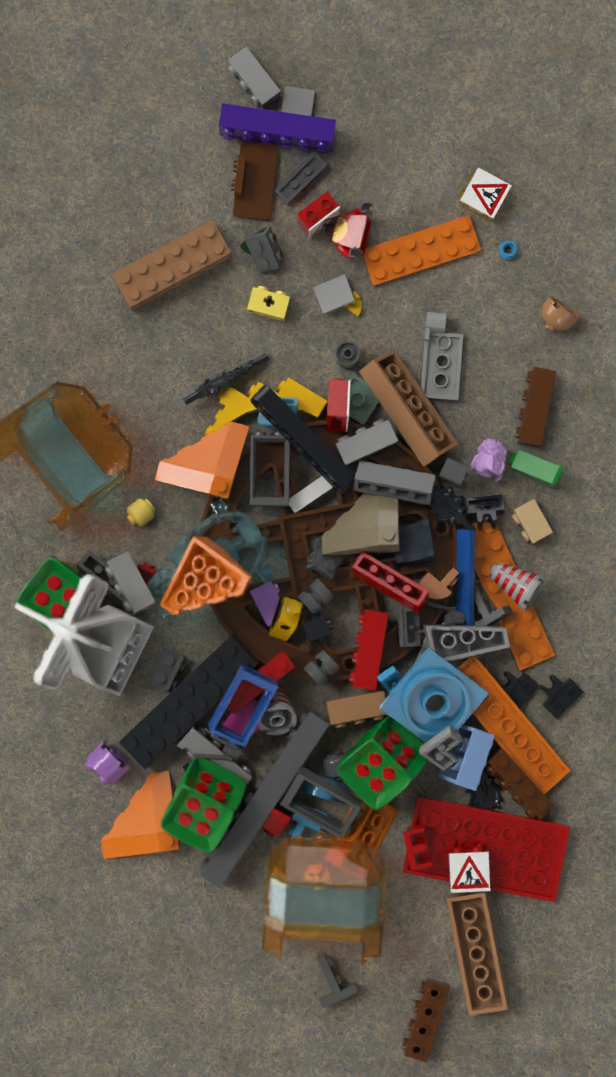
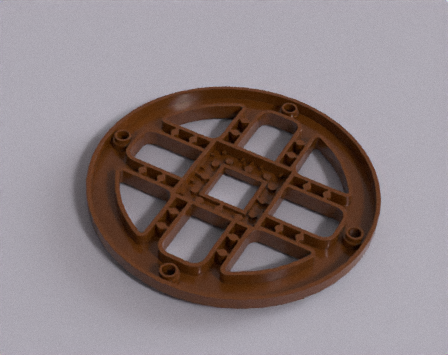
(294, 528)

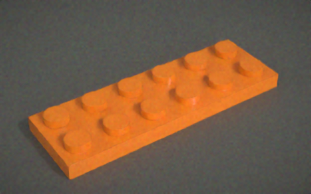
(421, 250)

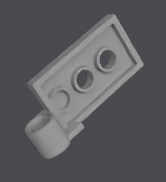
(437, 345)

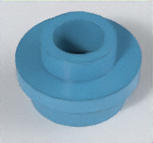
(510, 244)

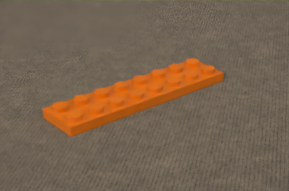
(524, 630)
(513, 730)

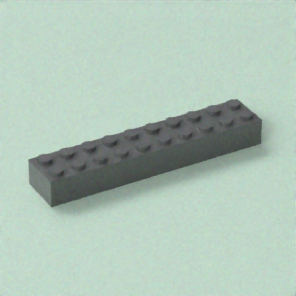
(264, 798)

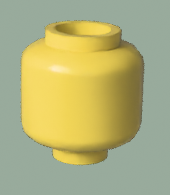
(140, 512)

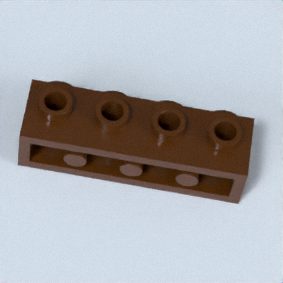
(517, 783)
(426, 1019)

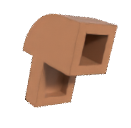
(436, 588)

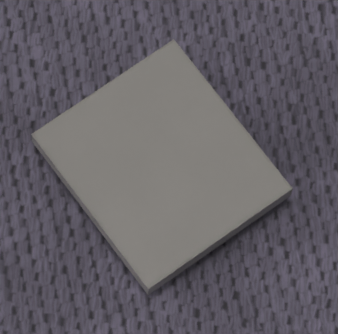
(298, 101)
(334, 294)

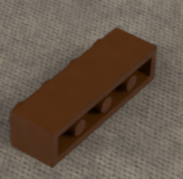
(536, 406)

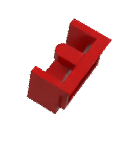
(417, 847)

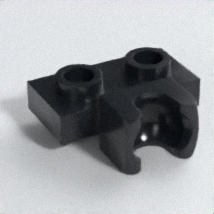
(484, 509)
(519, 689)
(560, 695)

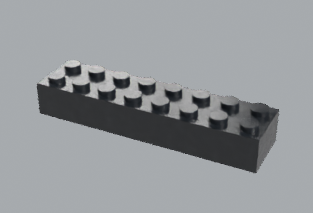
(187, 702)

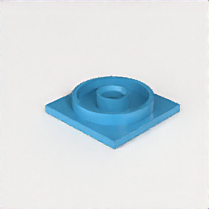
(431, 677)

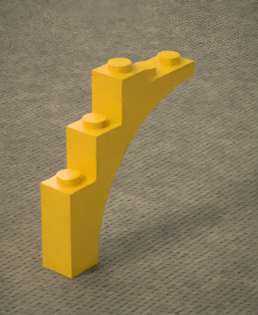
(239, 405)

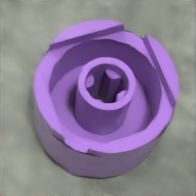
(108, 763)

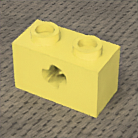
(258, 306)

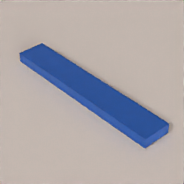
(466, 568)

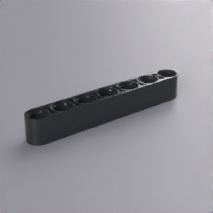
(303, 439)

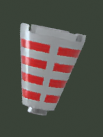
(517, 583)
(279, 714)

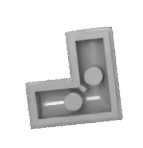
(438, 748)

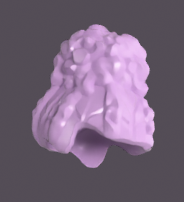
(490, 459)

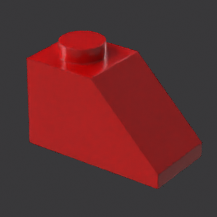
(276, 822)

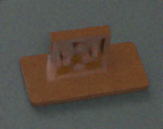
(254, 180)

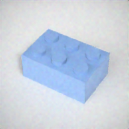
(472, 758)

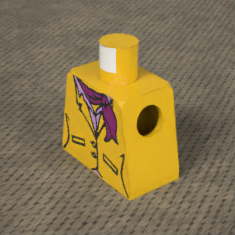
(286, 614)

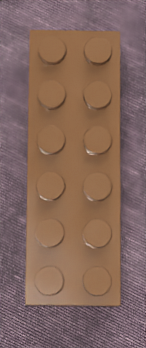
(172, 265)
(408, 407)
(478, 952)

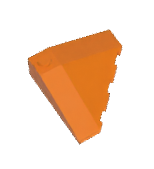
(208, 464)
(204, 577)
(139, 827)

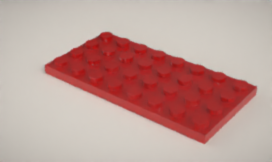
(522, 851)

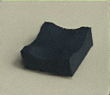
(415, 544)

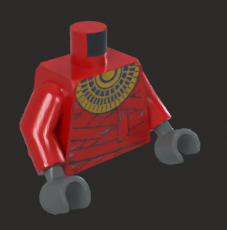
(352, 231)

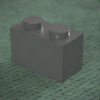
(453, 473)

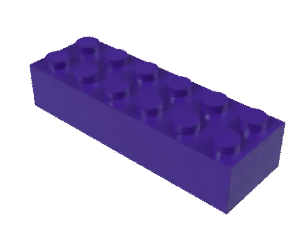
(277, 128)

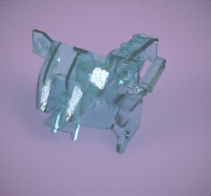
(249, 536)

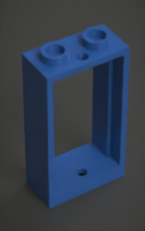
(256, 678)

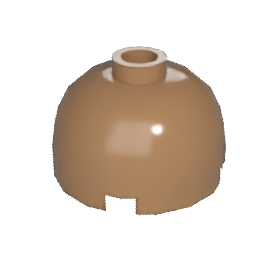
(558, 315)

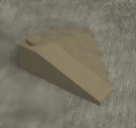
(366, 528)

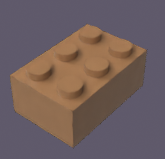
(356, 708)

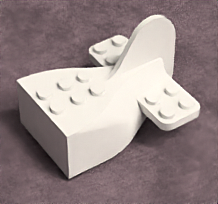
(93, 640)

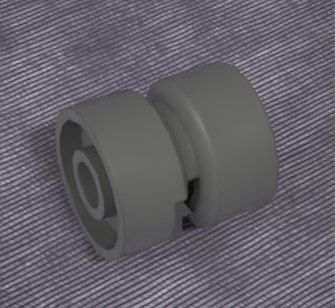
(347, 355)
(315, 596)
(321, 668)

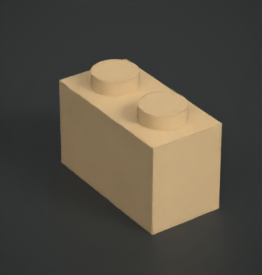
(531, 521)

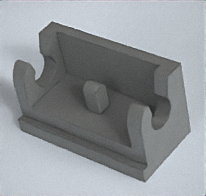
(408, 627)

